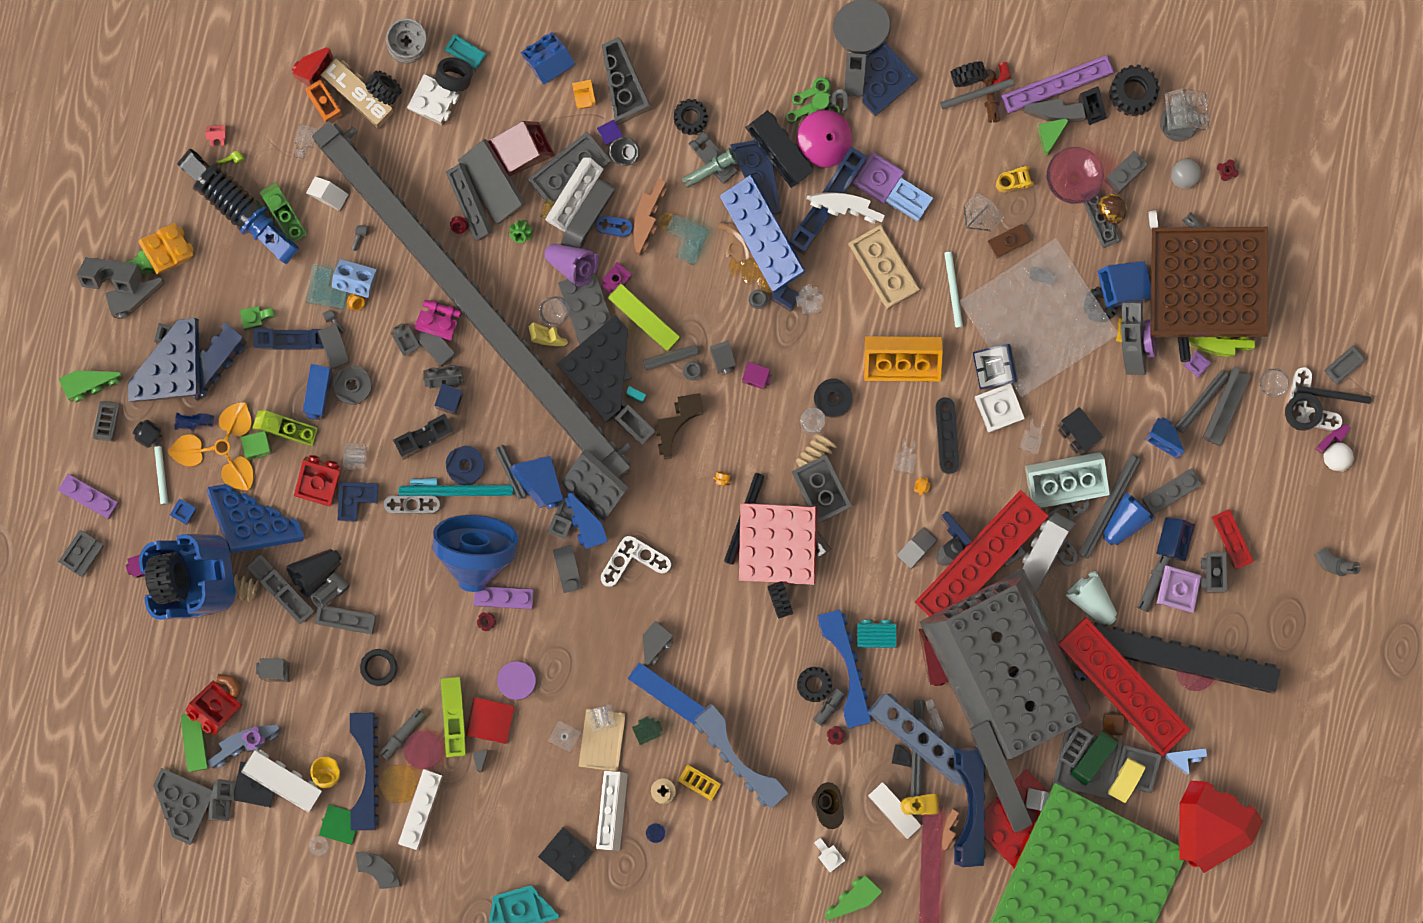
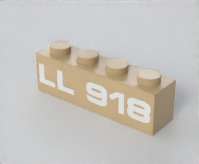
(354, 91)

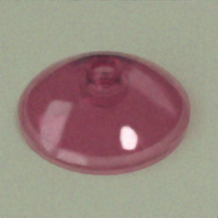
(1078, 163)

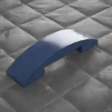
(287, 339)

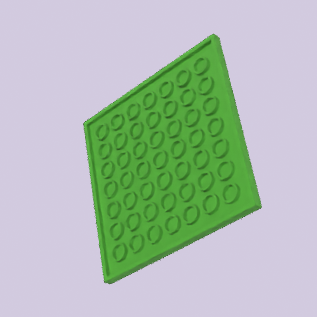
(1088, 868)

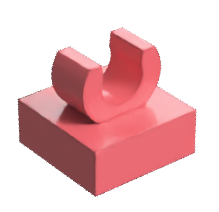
(216, 132)

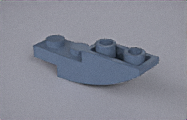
(233, 745)

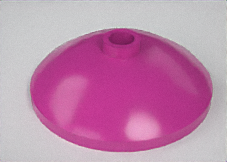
(813, 140)

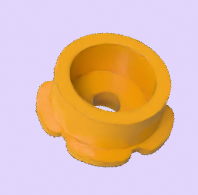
(355, 302)
(722, 478)
(922, 486)

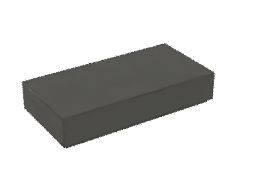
(1344, 365)

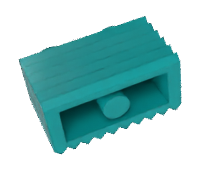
(876, 635)

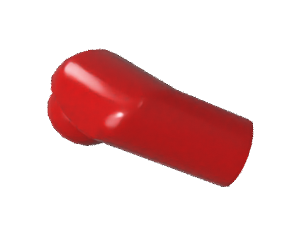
(1004, 73)

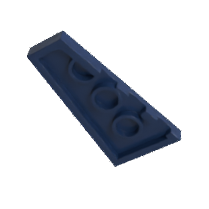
(755, 163)

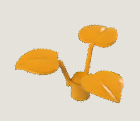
(239, 471)

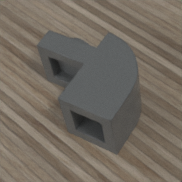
(567, 569)

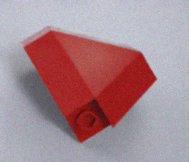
(1213, 826)

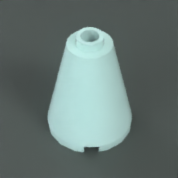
(1093, 599)

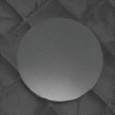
(861, 26)

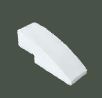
(890, 807)

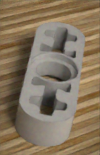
(397, 510)

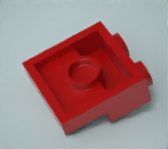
(318, 480)
(212, 708)

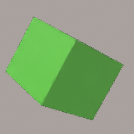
(256, 445)

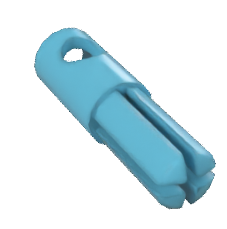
(423, 482)

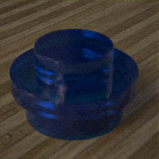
(655, 833)

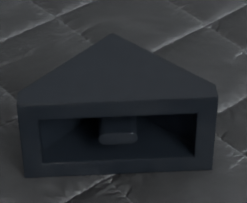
(1092, 105)

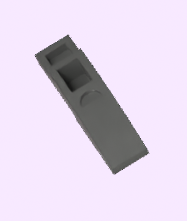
(1132, 338)

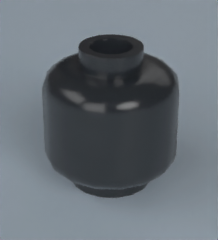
(147, 433)

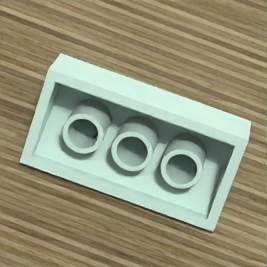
(1067, 480)

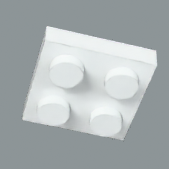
(999, 408)

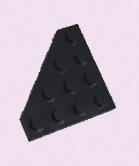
(599, 367)

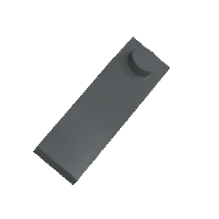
(123, 304)

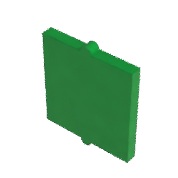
(337, 825)

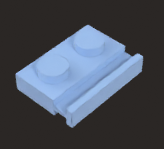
(909, 199)

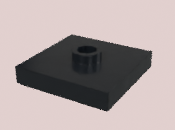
(251, 791)

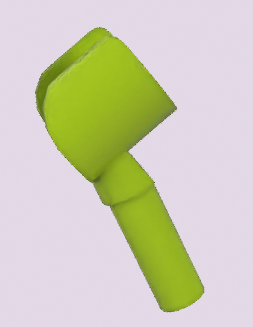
(236, 156)

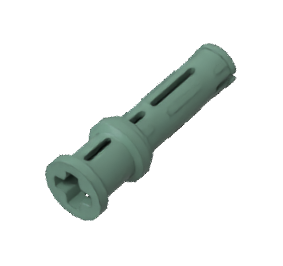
(717, 164)

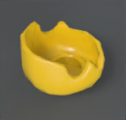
(325, 772)

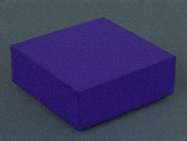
(609, 132)

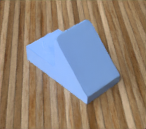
(1180, 759)

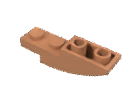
(644, 223)

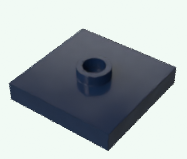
(955, 529)

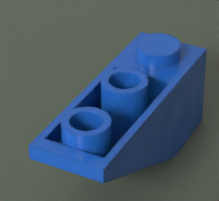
(589, 525)

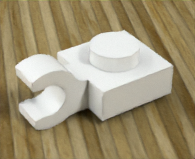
(830, 856)

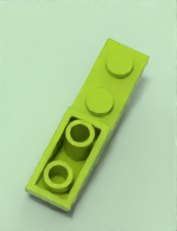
(1223, 346)
(453, 716)

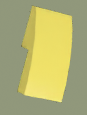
(1127, 780)

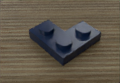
(353, 493)

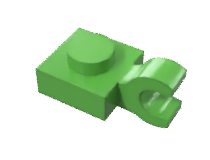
(253, 316)

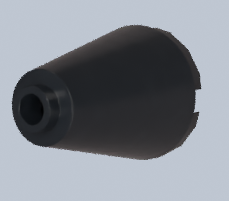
(313, 570)

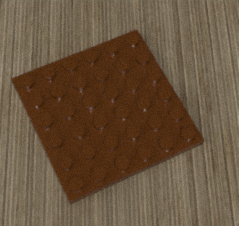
(1209, 282)

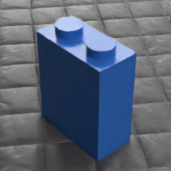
(1125, 283)

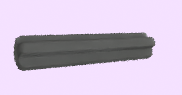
(670, 357)
(507, 464)

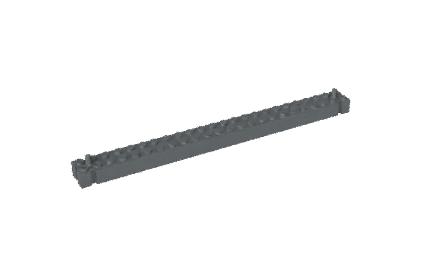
(468, 299)

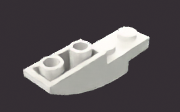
(840, 202)

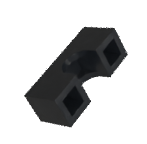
(416, 441)

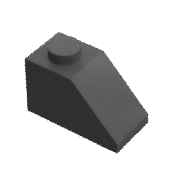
(723, 357)

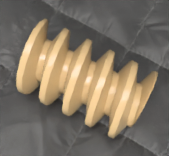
(818, 450)
(245, 589)
(668, 796)

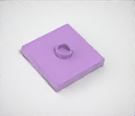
(1179, 589)

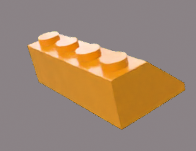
(902, 358)

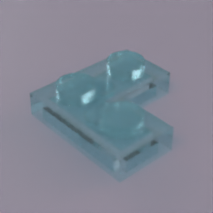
(692, 235)
(320, 292)

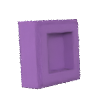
(1197, 364)

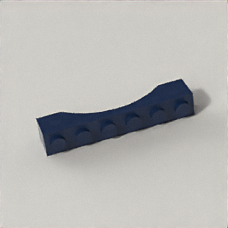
(839, 183)
(363, 814)
(970, 845)

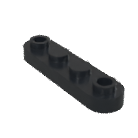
(947, 435)

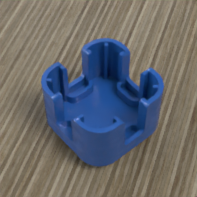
(209, 572)

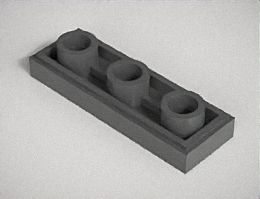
(1105, 231)

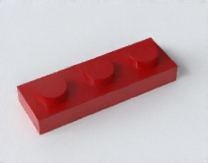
(1232, 539)

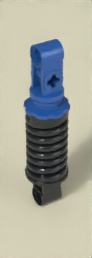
(236, 204)

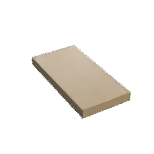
(883, 266)

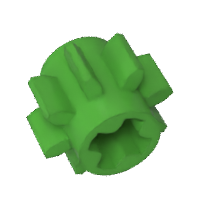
(520, 231)

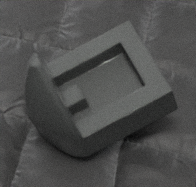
(949, 552)

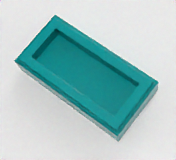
(465, 51)

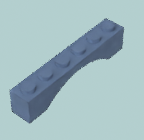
(714, 726)

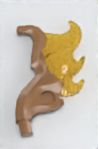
(742, 258)

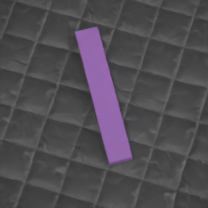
(1057, 84)

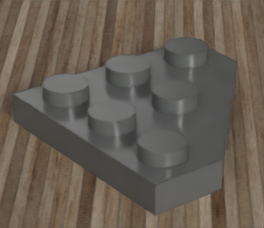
(182, 804)

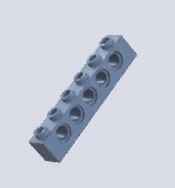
(880, 712)

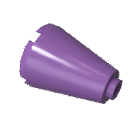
(572, 262)

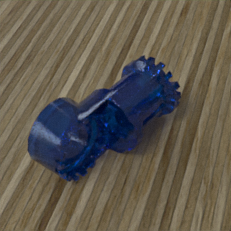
(190, 422)

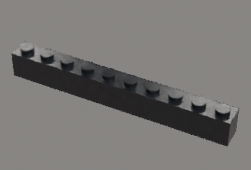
(1192, 660)

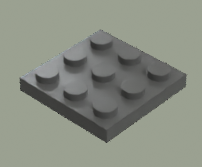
(595, 485)
(1102, 779)

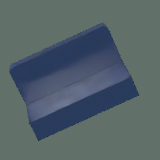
(1175, 538)

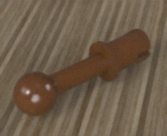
(991, 104)

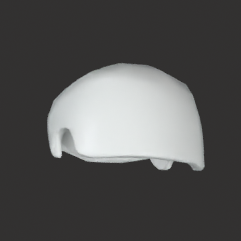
(1338, 457)

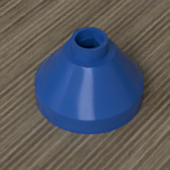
(474, 548)

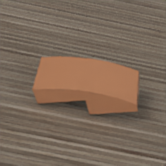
(947, 838)

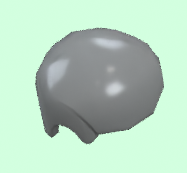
(1185, 173)

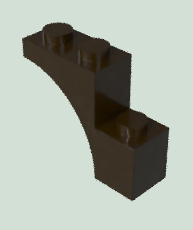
(688, 407)

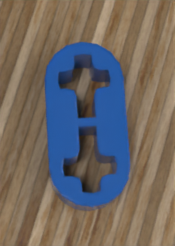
(615, 222)

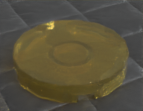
(399, 783)

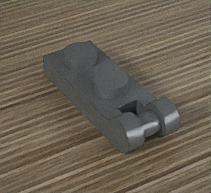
(708, 153)

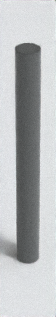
(978, 93)

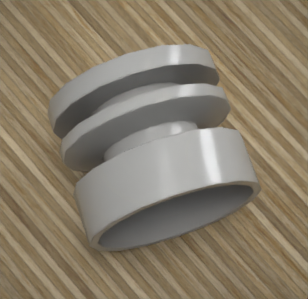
(402, 30)

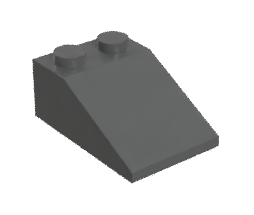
(821, 488)

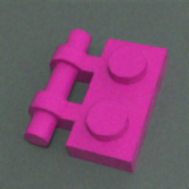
(435, 324)

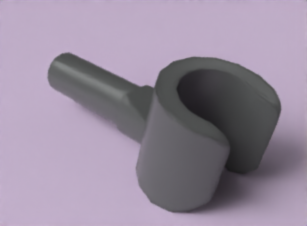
(361, 230)
(330, 316)

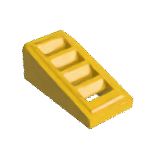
(696, 788)

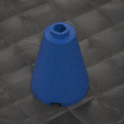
(1127, 519)

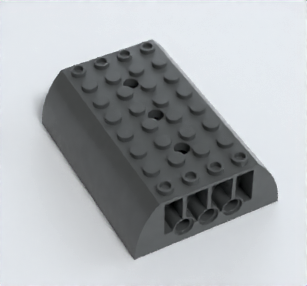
(980, 666)

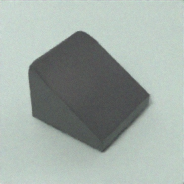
(480, 758)

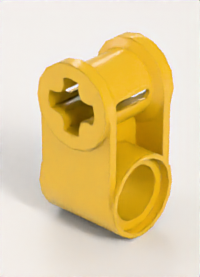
(1018, 180)
(922, 805)

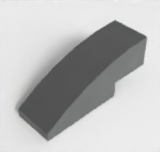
(1055, 110)
(633, 423)

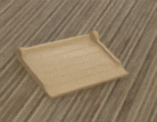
(602, 748)

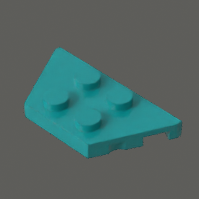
(521, 906)

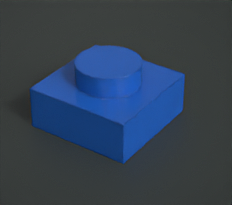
(183, 511)

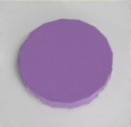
(1150, 343)
(516, 680)

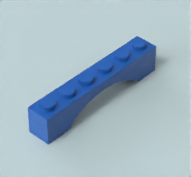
(833, 629)

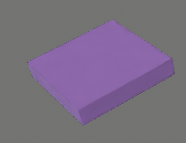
(878, 177)

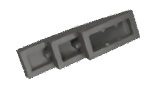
(280, 589)

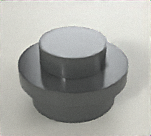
(758, 299)
(692, 370)

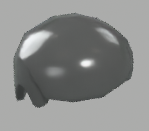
(624, 151)

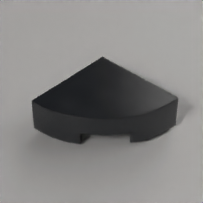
(901, 757)

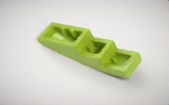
(643, 317)

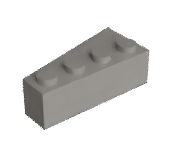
(1046, 549)

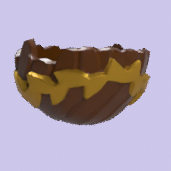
(1112, 208)

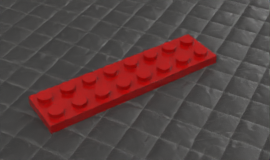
(984, 554)
(1123, 686)

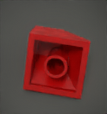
(312, 66)

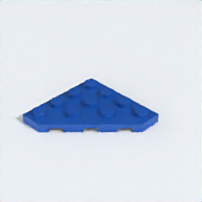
(249, 524)

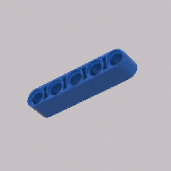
(665, 692)

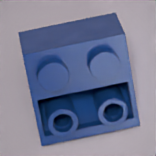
(548, 58)

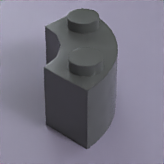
(379, 869)

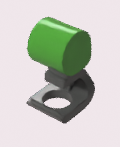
(822, 100)

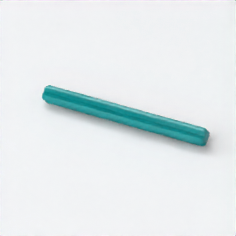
(457, 490)

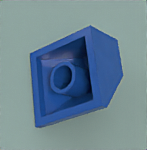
(1165, 437)

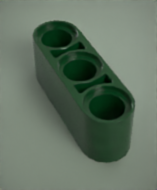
(1094, 757)

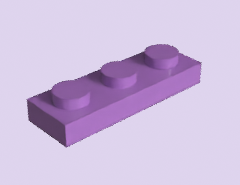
(88, 496)
(504, 598)

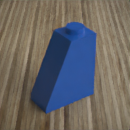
(317, 391)
(539, 481)

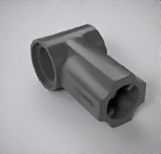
(332, 587)

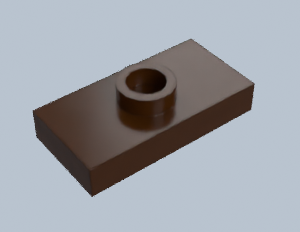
(1009, 241)

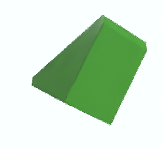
(1049, 133)

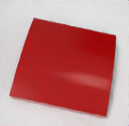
(489, 720)

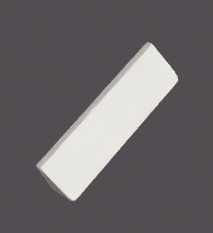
(574, 193)
(612, 810)

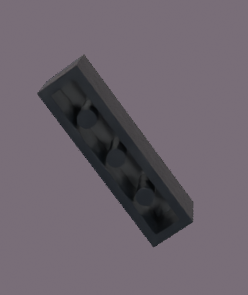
(779, 148)

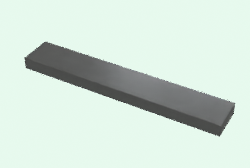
(1000, 776)

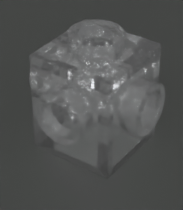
(813, 306)

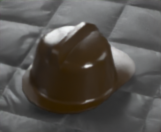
(828, 805)

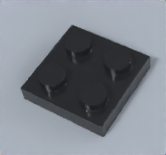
(565, 854)

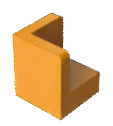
(584, 94)

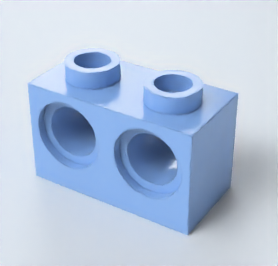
(354, 278)

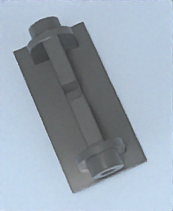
(434, 376)

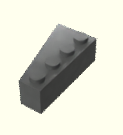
(625, 87)

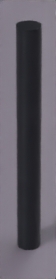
(1333, 394)

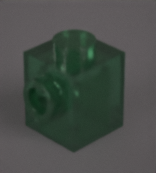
(647, 730)

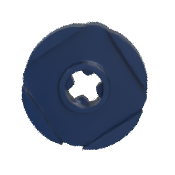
(460, 455)

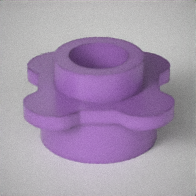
(253, 743)

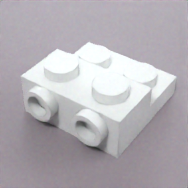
(432, 100)

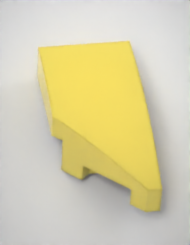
(544, 336)

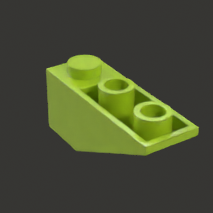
(284, 427)

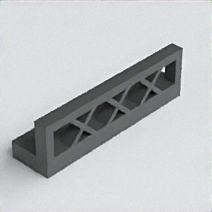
(1226, 406)

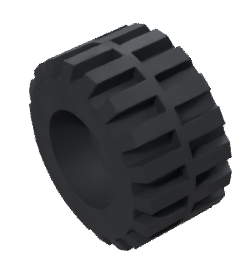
(1138, 75)
(167, 578)

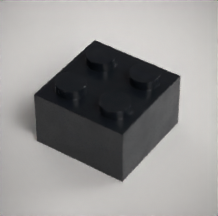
(1079, 431)

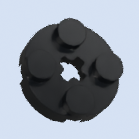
(839, 389)

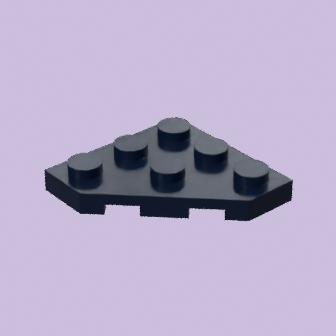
(884, 78)

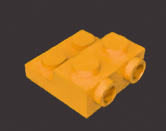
(166, 248)

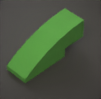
(194, 745)

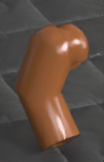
(232, 683)

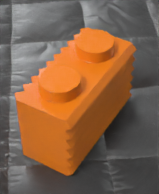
(323, 102)

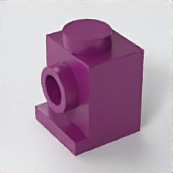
(621, 272)

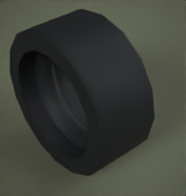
(453, 83)
(1303, 397)
(364, 663)

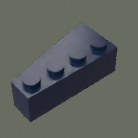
(218, 357)

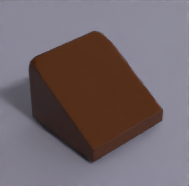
(1113, 724)

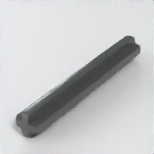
(1203, 399)

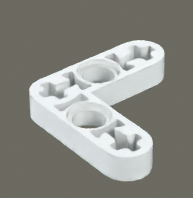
(1306, 411)
(634, 553)

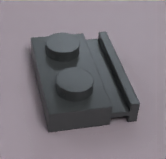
(81, 553)

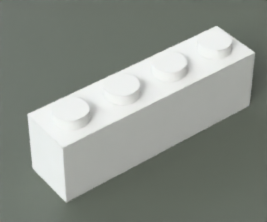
(281, 781)
(420, 809)

